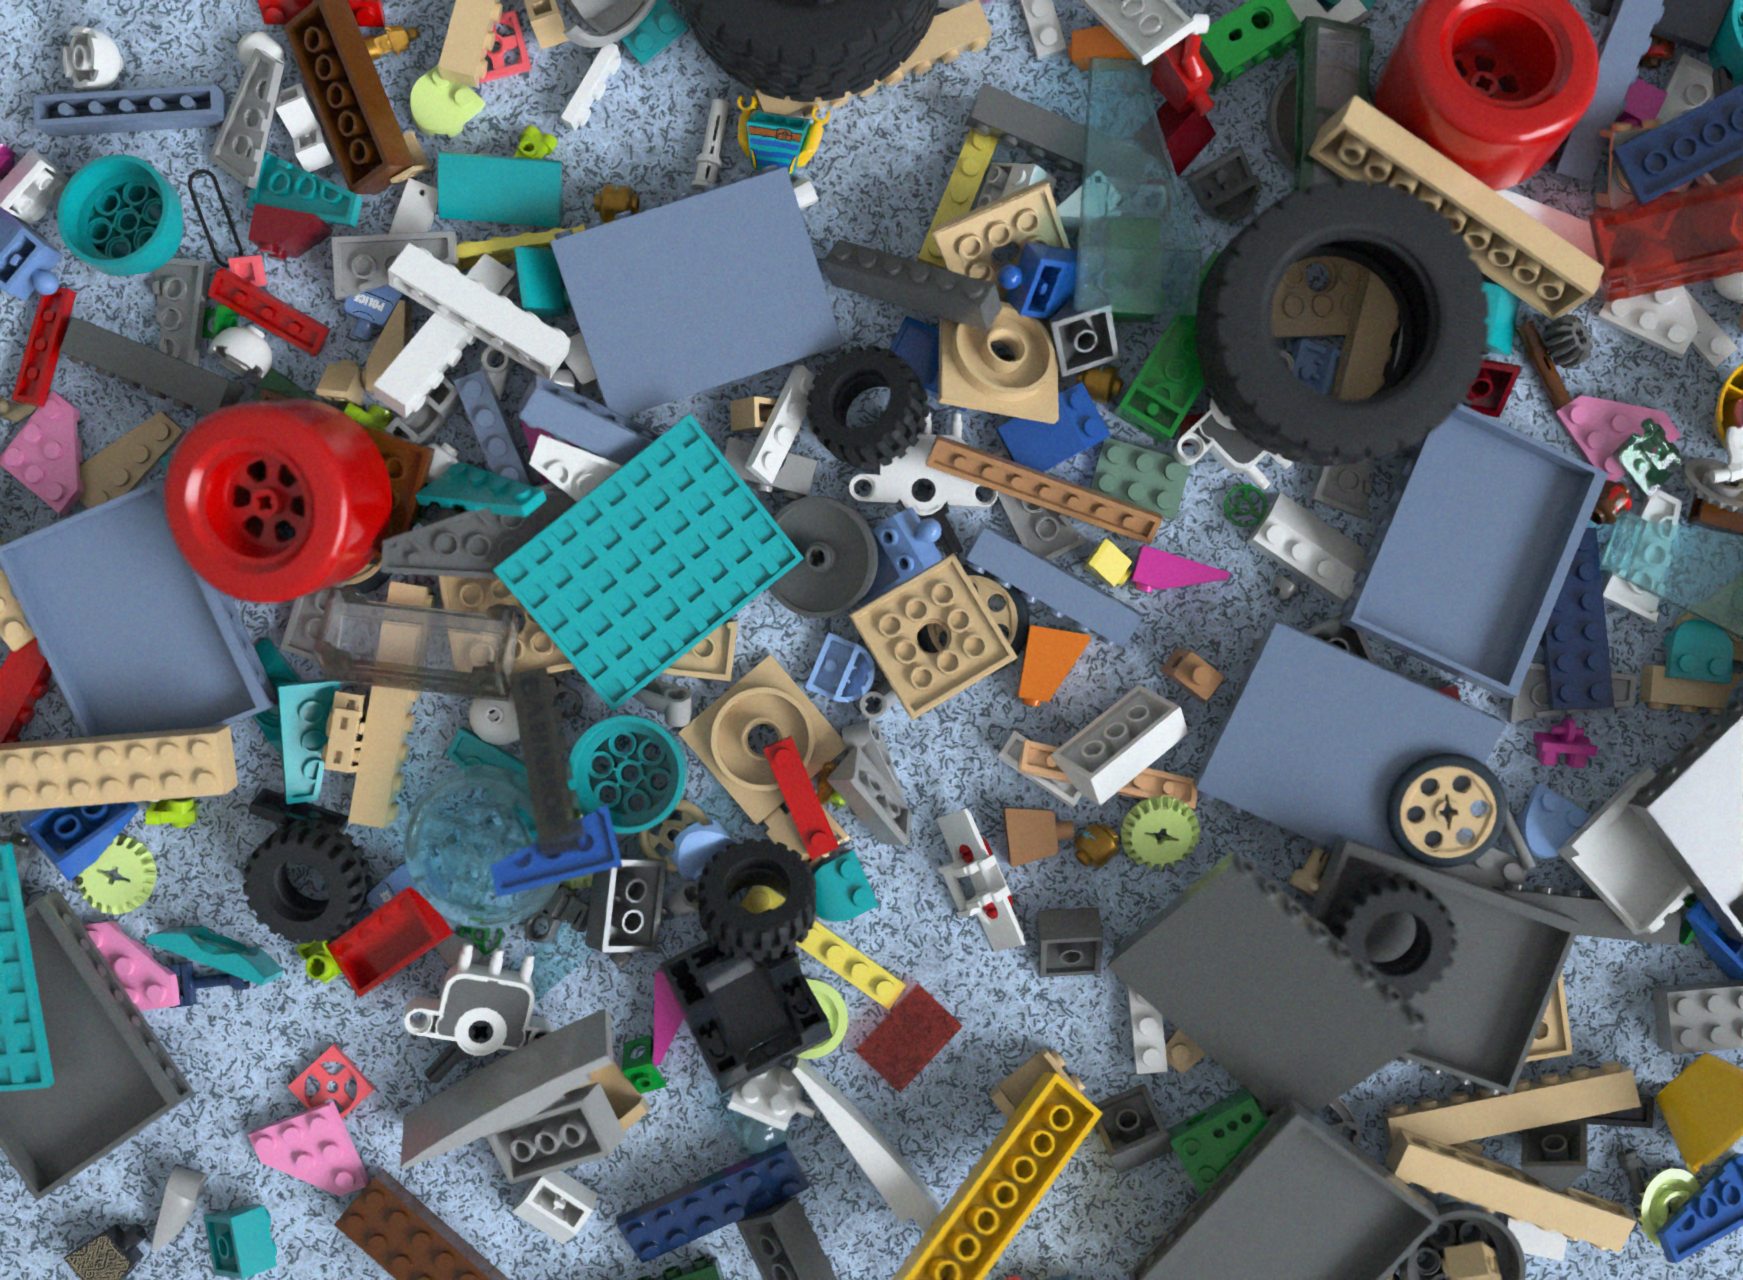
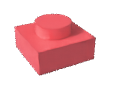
(249, 268)

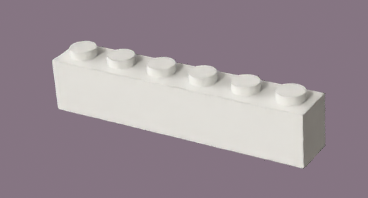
(479, 310)
(436, 347)

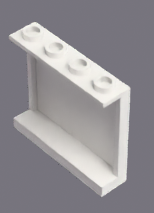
(1626, 863)

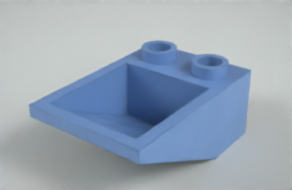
(25, 259)
(903, 550)

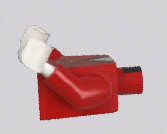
(1183, 74)

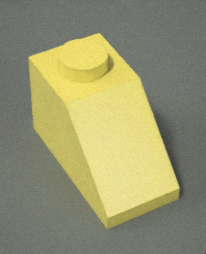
(1108, 564)

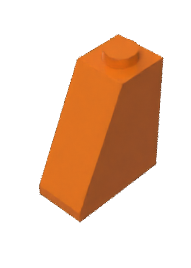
(1098, 43)
(1047, 661)

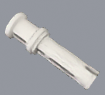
(705, 160)

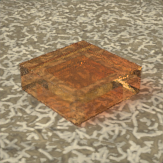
(823, 786)

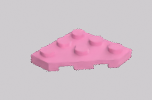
(1603, 425)
(48, 454)
(133, 964)
(313, 1149)

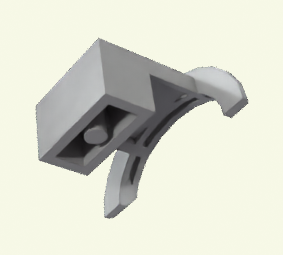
(607, 18)

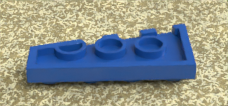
(530, 870)
(1707, 1214)

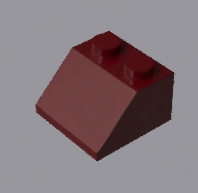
(286, 231)

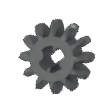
(1567, 341)

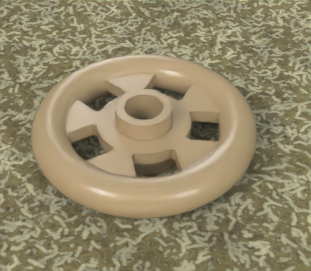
(649, 841)

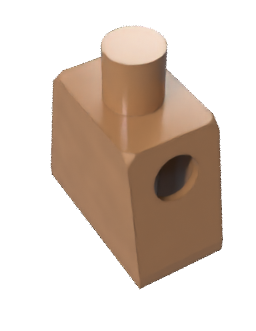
(1192, 674)
(1033, 834)

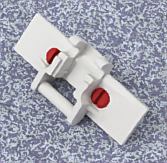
(993, 898)

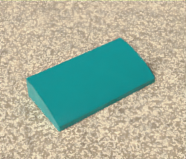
(500, 189)

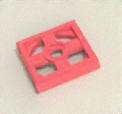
(507, 43)
(333, 1054)

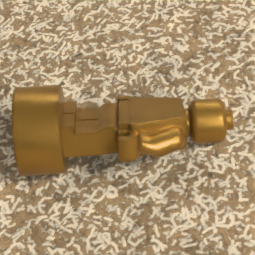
(394, 39)

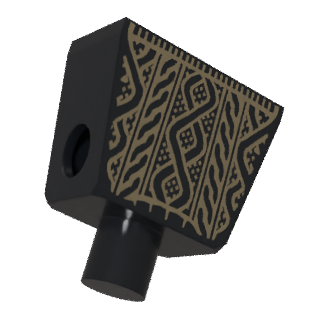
(109, 1254)

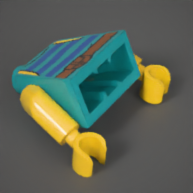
(778, 137)

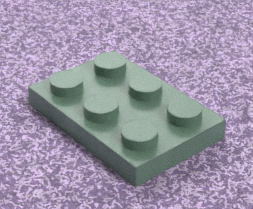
(1140, 477)

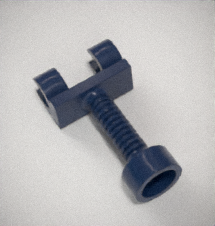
(191, 983)

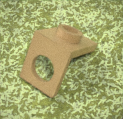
(418, 156)

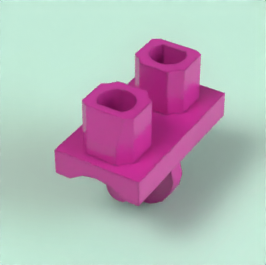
(1564, 739)

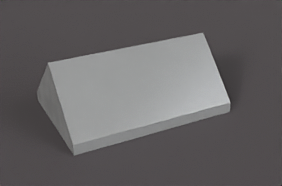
(872, 798)

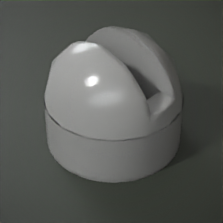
(1283, 587)

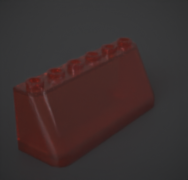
(1670, 240)

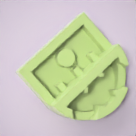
(442, 105)

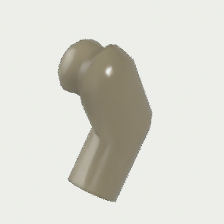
(15, 412)

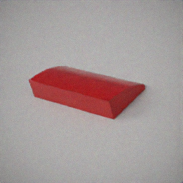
(388, 940)

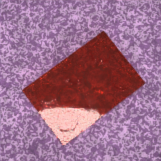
(908, 1037)

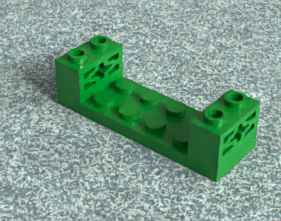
(1168, 378)

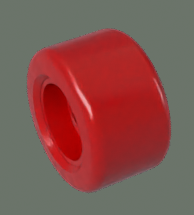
(1530, 46)
(230, 520)

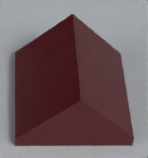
(1184, 134)
(1492, 387)

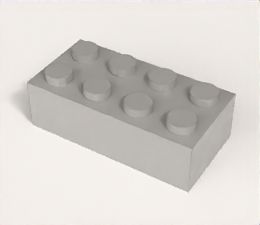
(1699, 1016)
(559, 1136)

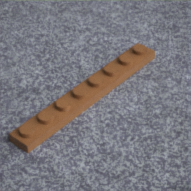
(1043, 489)

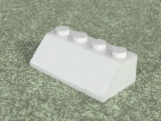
(1309, 548)
(1120, 743)

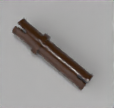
(1543, 364)

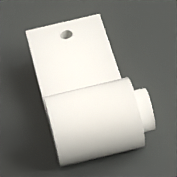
(415, 209)

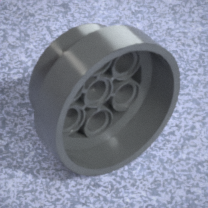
(1486, 1229)

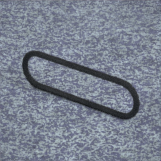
(202, 218)

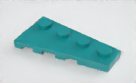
(296, 189)
(481, 490)
(303, 724)
(471, 750)

